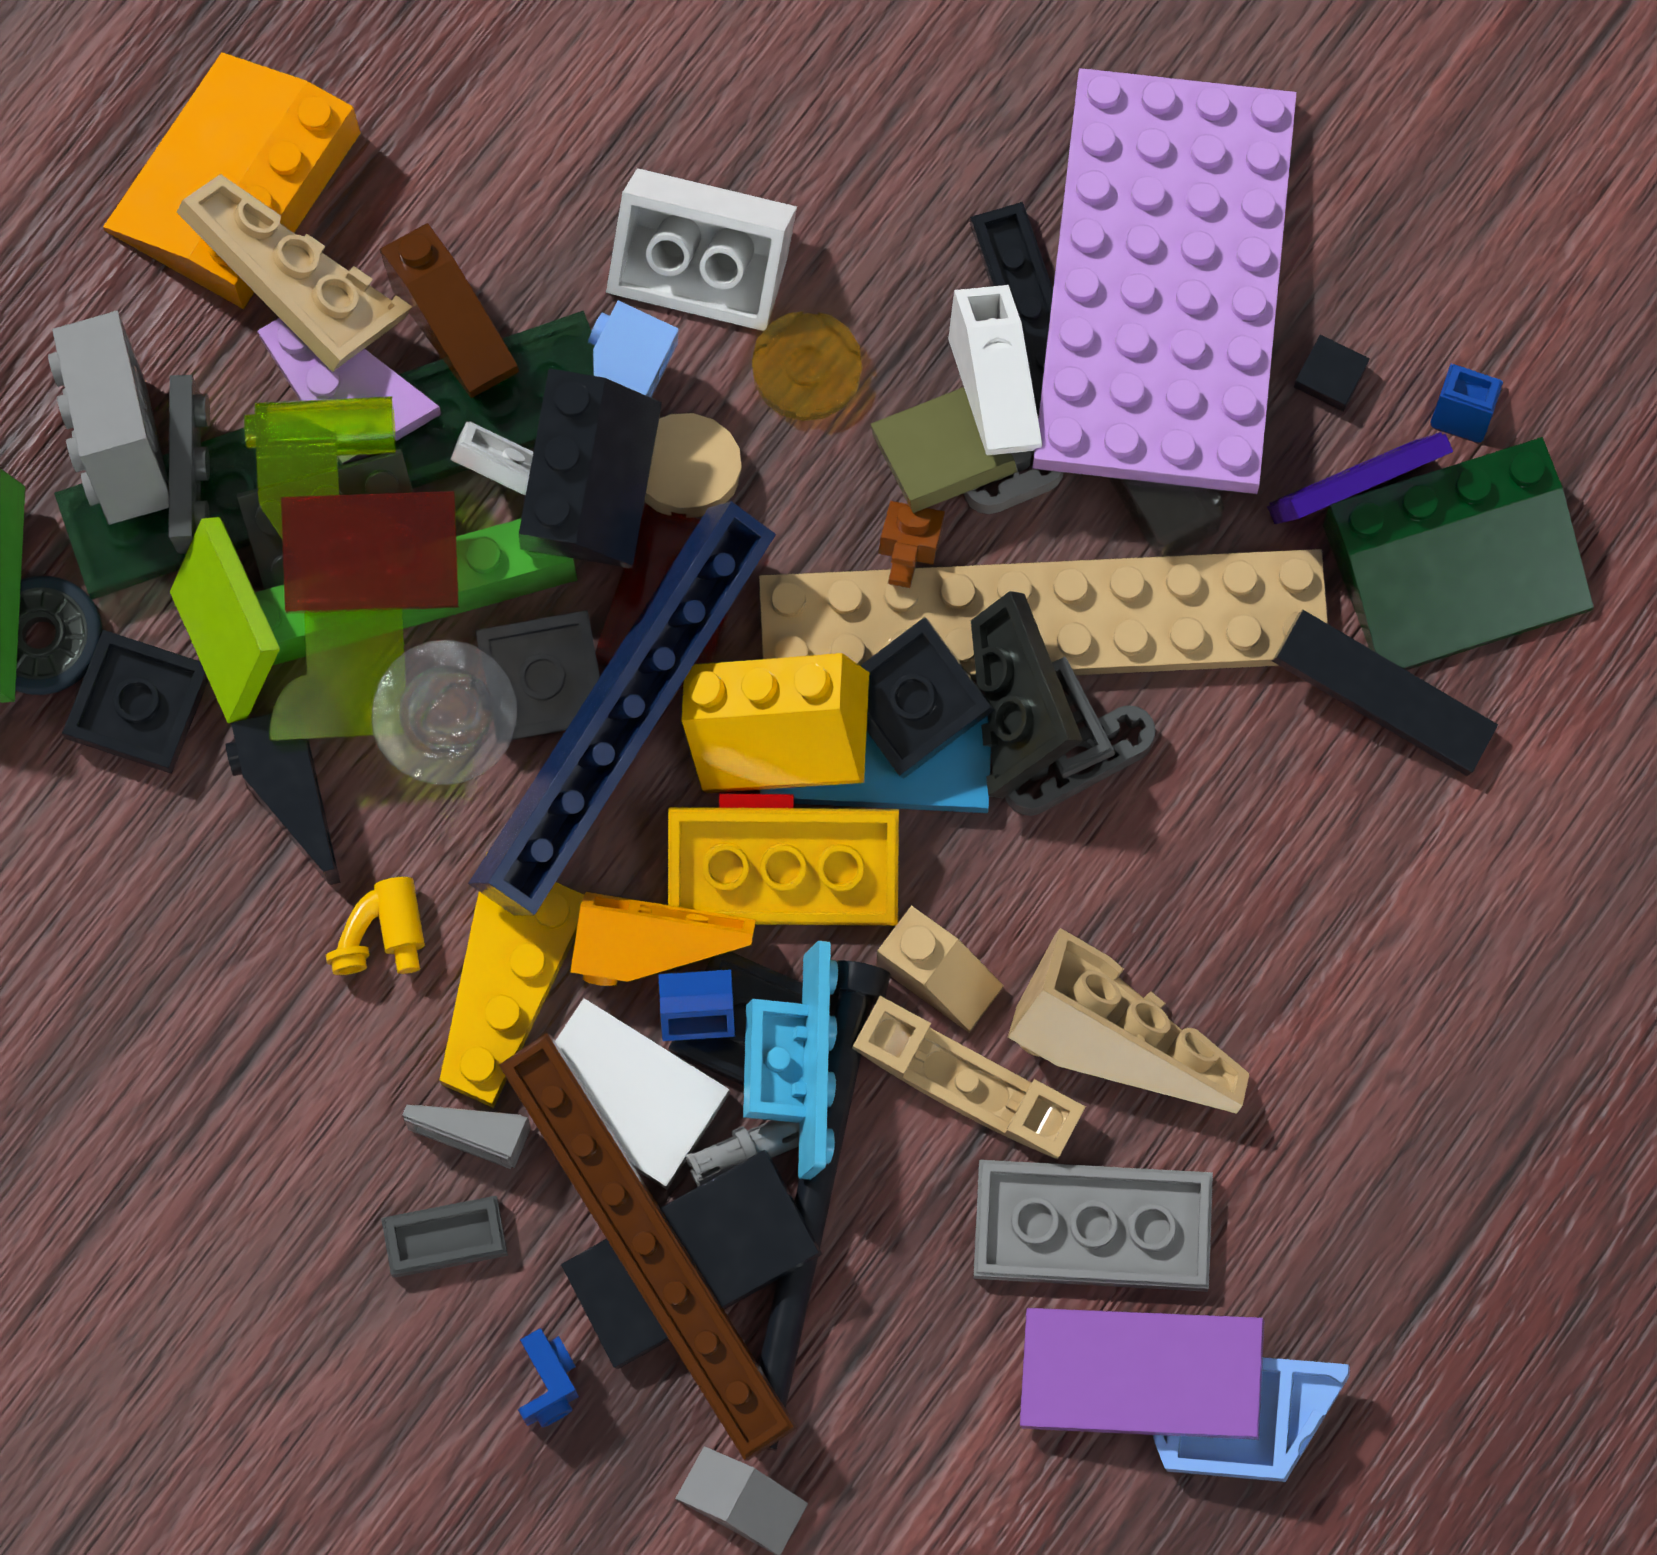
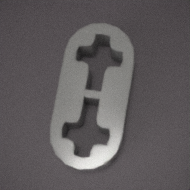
(1016, 489)

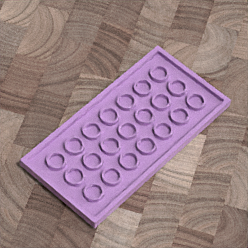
(1166, 281)

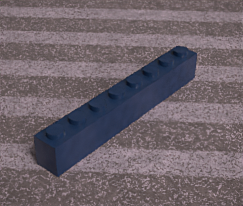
(622, 709)

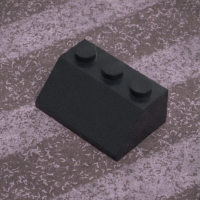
(589, 469)

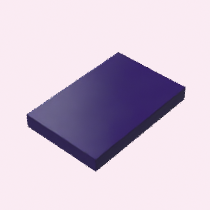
(1359, 478)

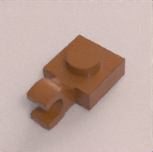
(909, 540)

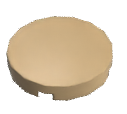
(692, 465)

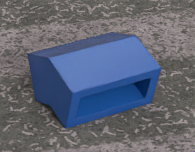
(696, 1005)

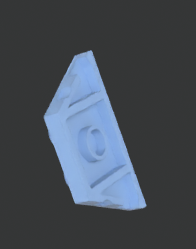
(1292, 1408)

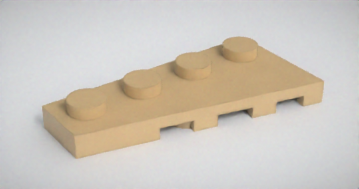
(310, 292)

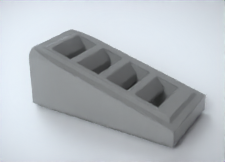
(480, 1133)

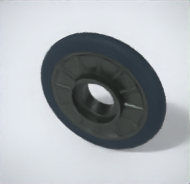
(76, 636)

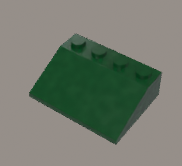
(1460, 556)

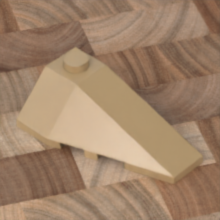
(1100, 1026)

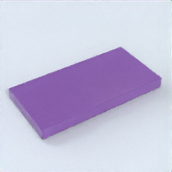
(1142, 1373)

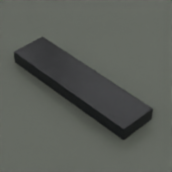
(1015, 260)
(1385, 693)

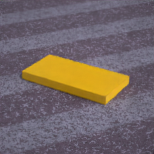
(786, 864)

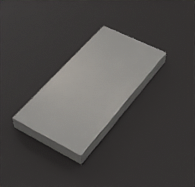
(1093, 1225)

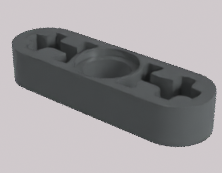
(1124, 756)

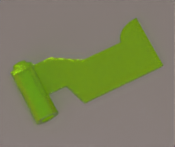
(344, 650)

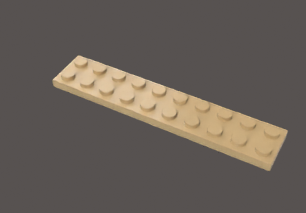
(1094, 612)

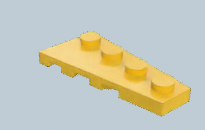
(503, 988)

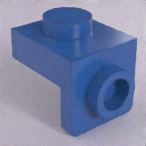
(552, 1364)

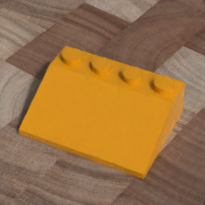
(257, 130)

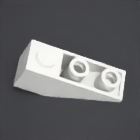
(995, 368)

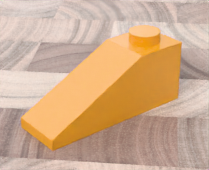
(641, 938)

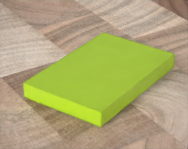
(224, 619)

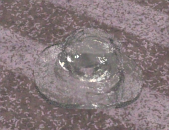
(444, 712)

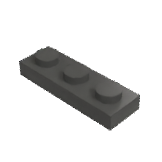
(187, 459)

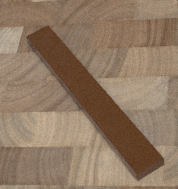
(648, 1247)

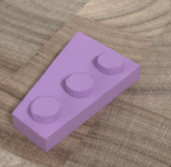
(357, 378)

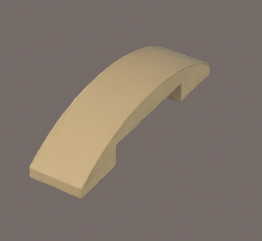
(967, 1080)

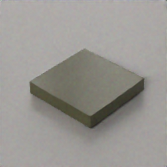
(938, 451)

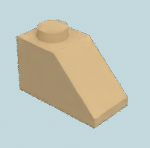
(938, 969)

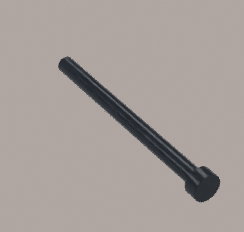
(857, 989)

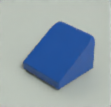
(1466, 403)

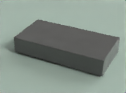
(444, 1236)

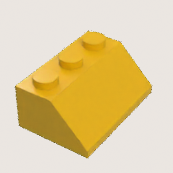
(777, 722)

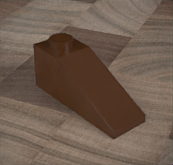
(447, 310)

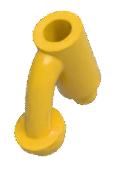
(400, 923)

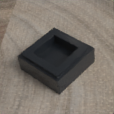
(1331, 372)

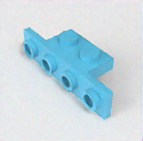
(789, 1060)

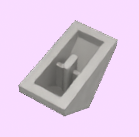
(742, 1500)

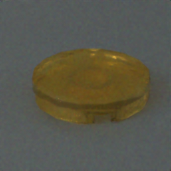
(806, 365)

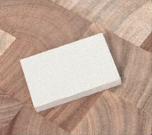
(642, 1091)

